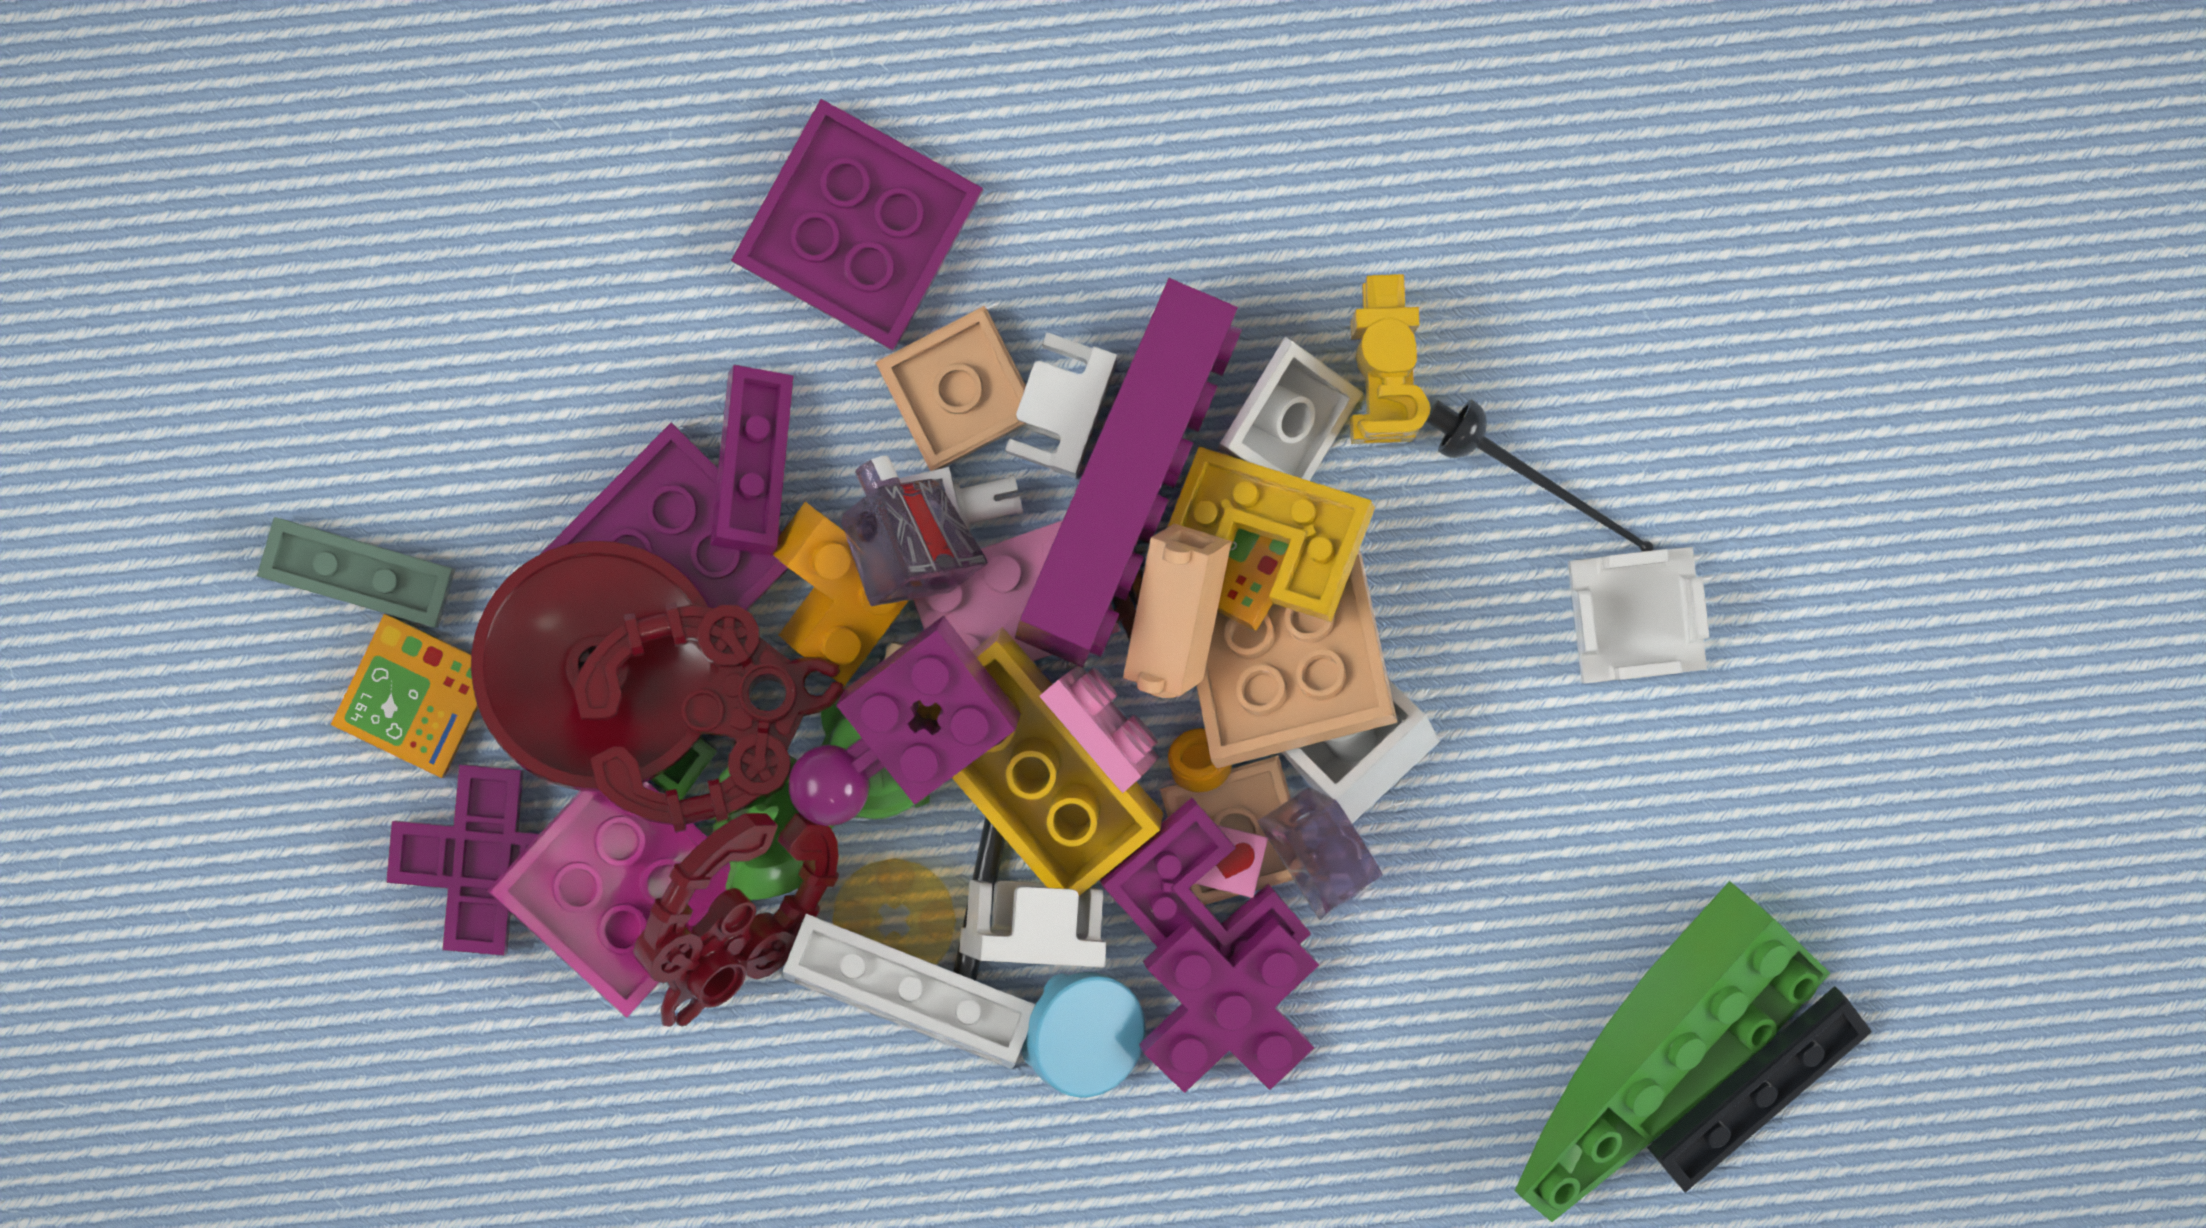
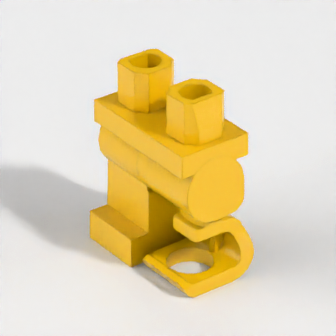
(1386, 360)

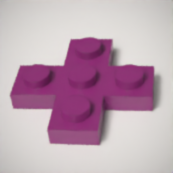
(467, 856)
(1228, 1004)

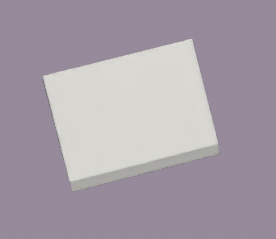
(1291, 414)

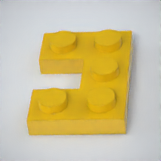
(1314, 519)

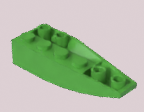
(1670, 1044)

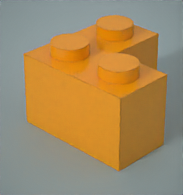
(836, 614)

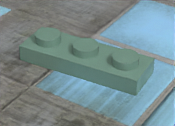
(356, 572)

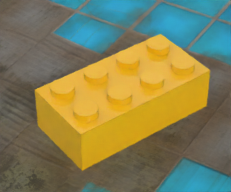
(1047, 788)

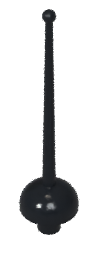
(1466, 432)

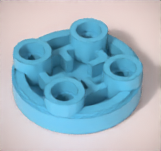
(1084, 1034)

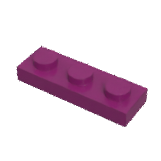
(752, 460)

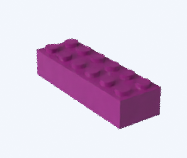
(1130, 462)

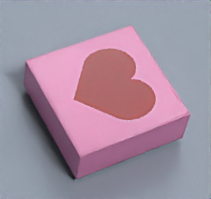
(1240, 868)

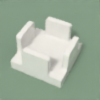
(1064, 404)
(1638, 615)
(1033, 924)

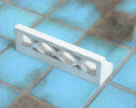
(908, 991)

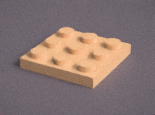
(1295, 678)

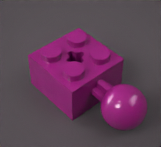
(919, 753)

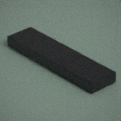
(1759, 1089)

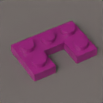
(1158, 876)

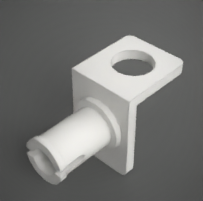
(976, 501)

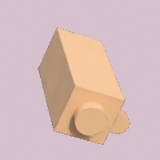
(1176, 611)

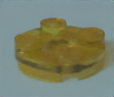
(898, 883)

